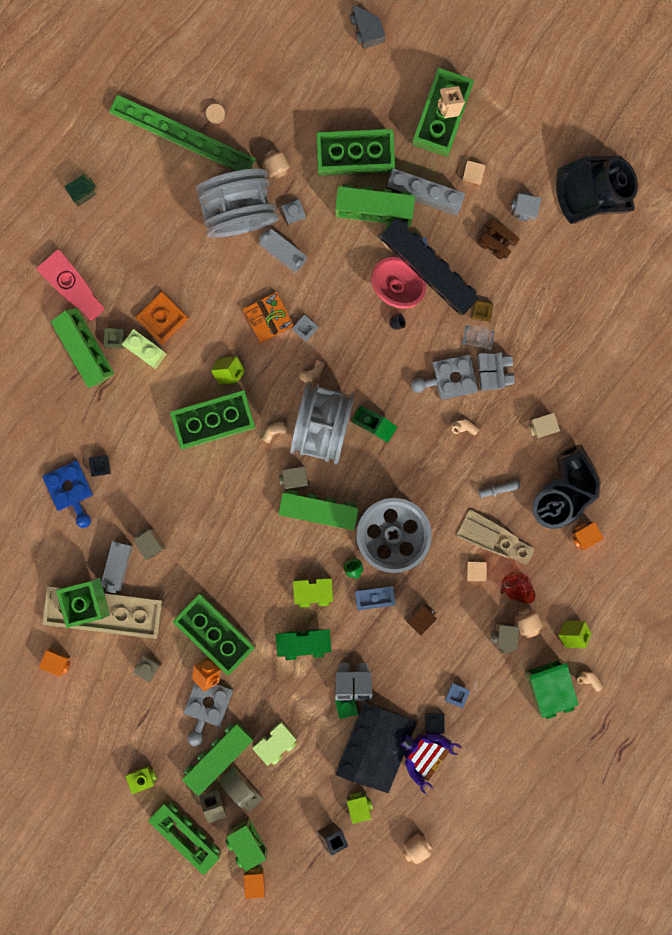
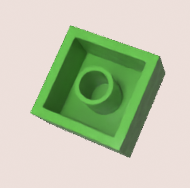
(83, 603)
(246, 845)

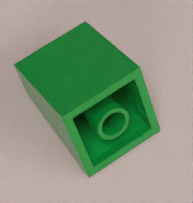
(552, 689)

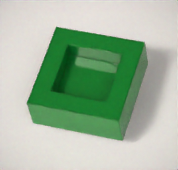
(346, 708)

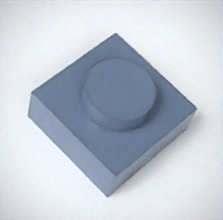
(457, 695)

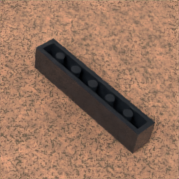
(428, 266)

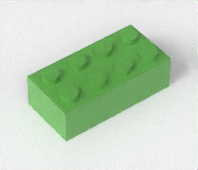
(435, 131)
(355, 152)
(374, 205)
(213, 420)
(214, 634)

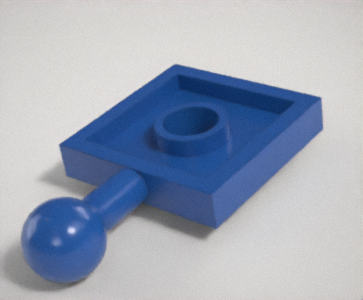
(79, 492)

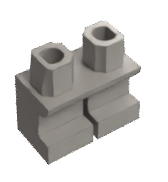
(496, 379)
(361, 680)

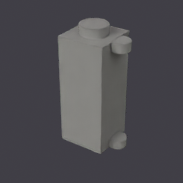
(282, 250)
(116, 566)

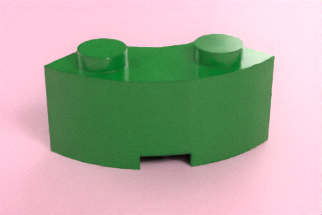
(303, 643)

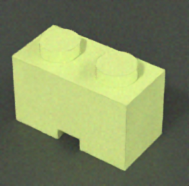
(144, 349)
(271, 748)

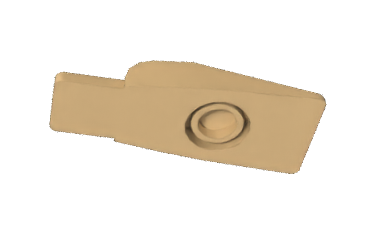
(493, 538)

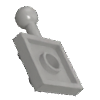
(442, 371)
(212, 715)

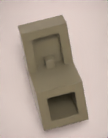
(240, 790)

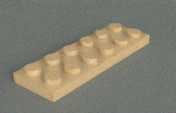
(127, 615)

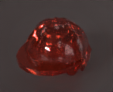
(518, 587)

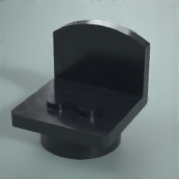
(596, 187)

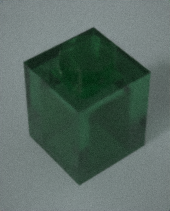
(81, 190)

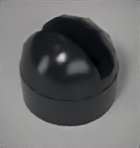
(397, 322)

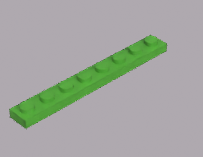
(181, 134)

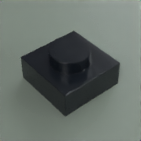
(99, 466)
(435, 723)

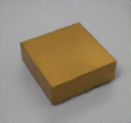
(482, 311)

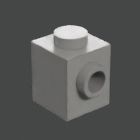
(526, 206)

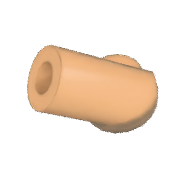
(314, 374)
(464, 425)
(275, 428)
(589, 678)

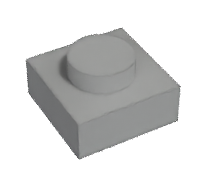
(293, 212)

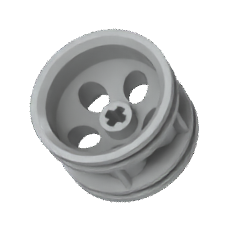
(236, 203)
(322, 423)
(419, 539)

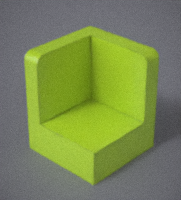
(227, 370)
(575, 634)

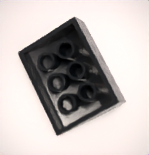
(375, 747)

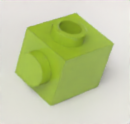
(141, 779)
(359, 807)

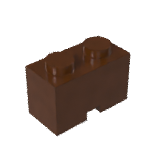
(421, 618)

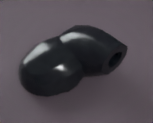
(570, 492)

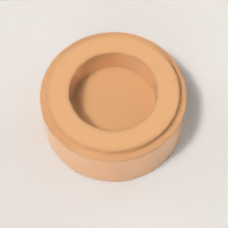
(215, 114)

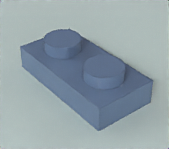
(375, 598)

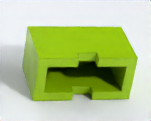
(318, 592)

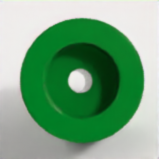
(353, 568)

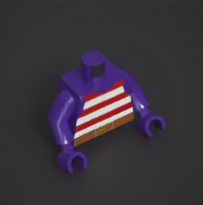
(426, 755)

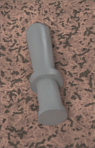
(506, 487)

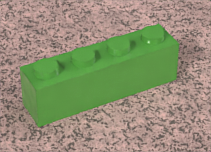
(82, 347)
(318, 511)
(218, 758)

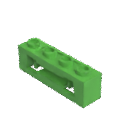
(201, 860)

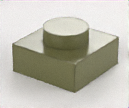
(114, 338)

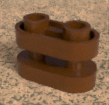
(500, 250)

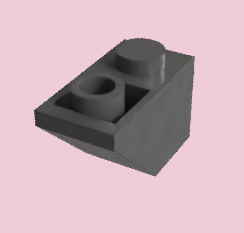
(369, 27)

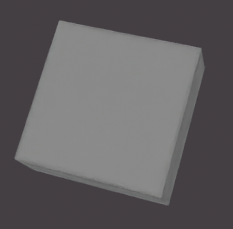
(305, 328)

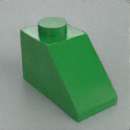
(374, 424)

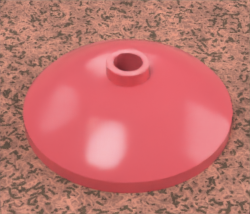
(397, 283)

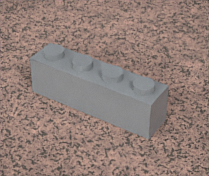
(427, 192)

